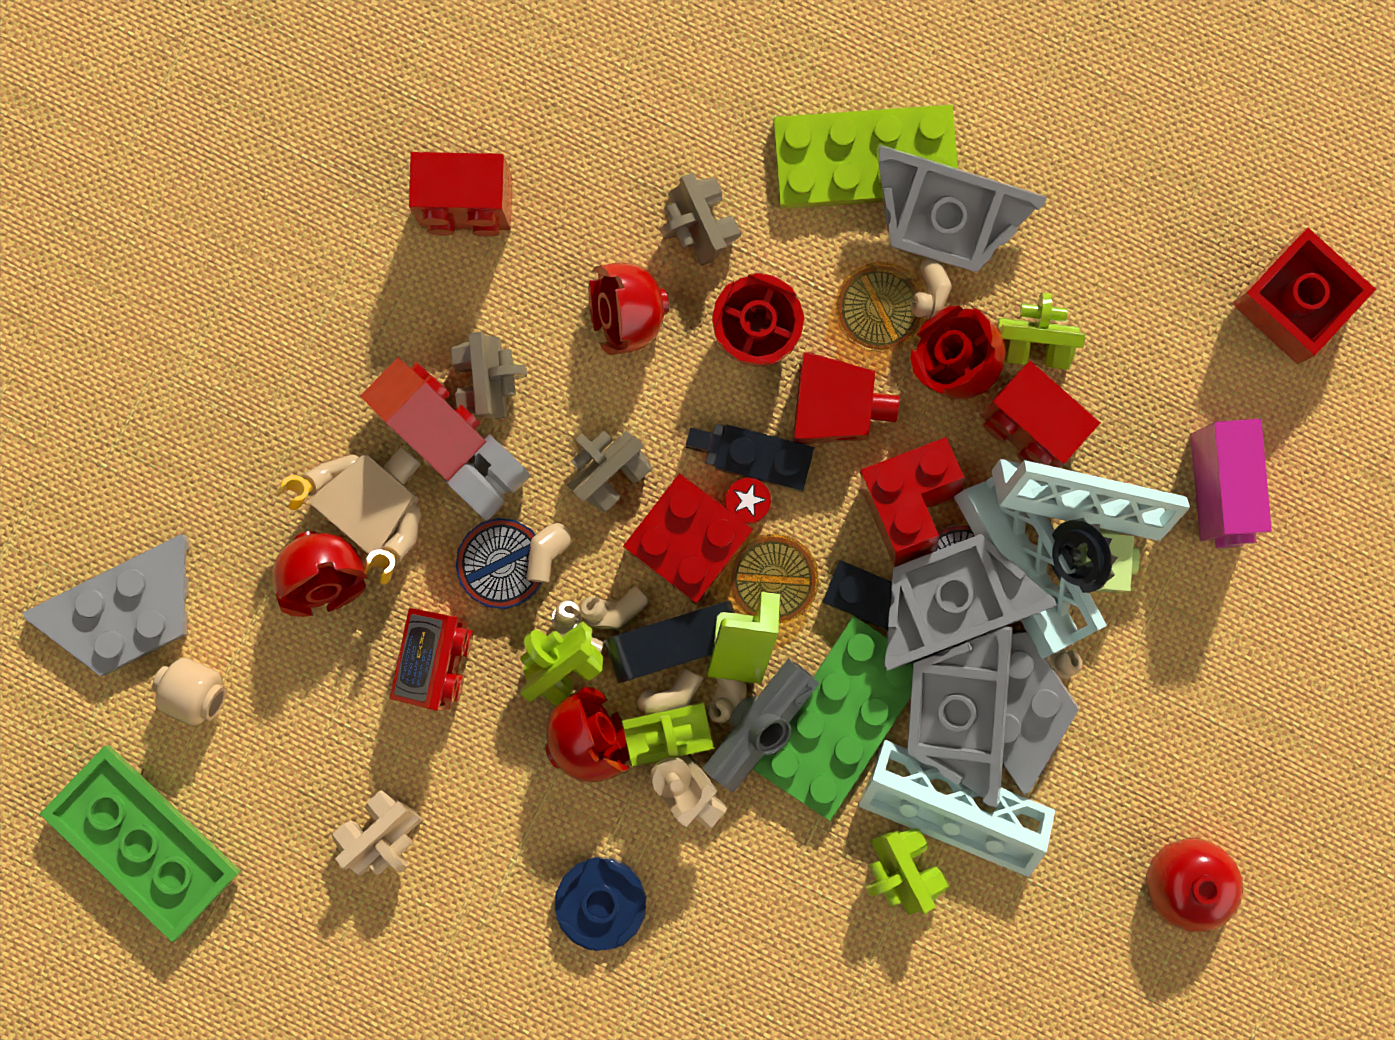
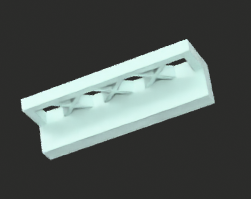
(1077, 495)
(1005, 529)
(956, 816)

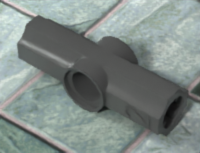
(761, 725)

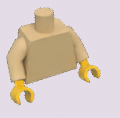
(365, 504)

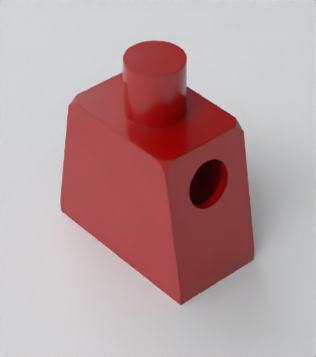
(838, 401)

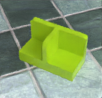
(745, 642)

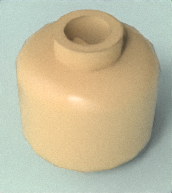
(189, 691)

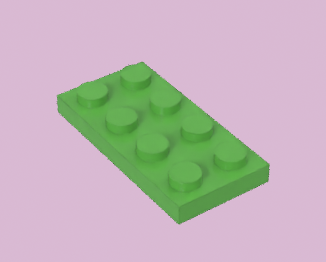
(840, 721)
(140, 843)

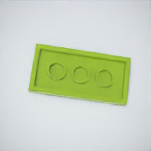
(834, 155)

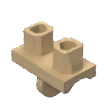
(687, 791)
(382, 841)

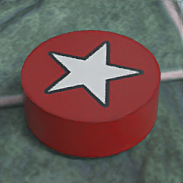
(748, 500)

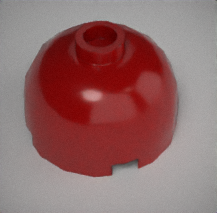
(627, 306)
(758, 320)
(958, 353)
(317, 572)
(585, 738)
(1194, 885)

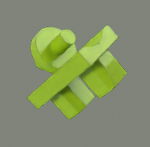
(1059, 339)
(554, 657)
(667, 734)
(898, 875)

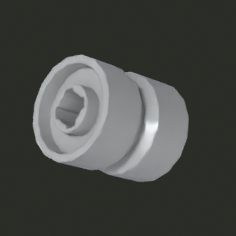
(488, 478)

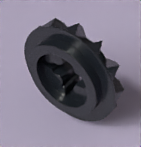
(1070, 537)

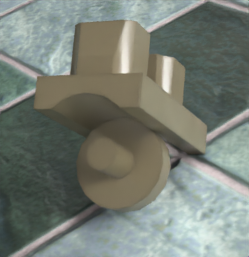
(693, 221)
(491, 375)
(592, 481)

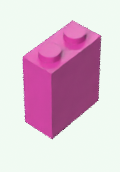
(1231, 482)

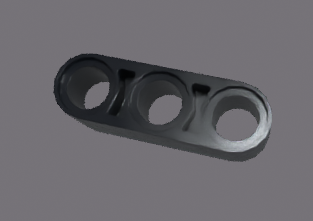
(664, 643)

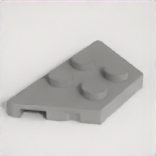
(949, 210)
(956, 598)
(121, 610)
(962, 712)
(1036, 712)

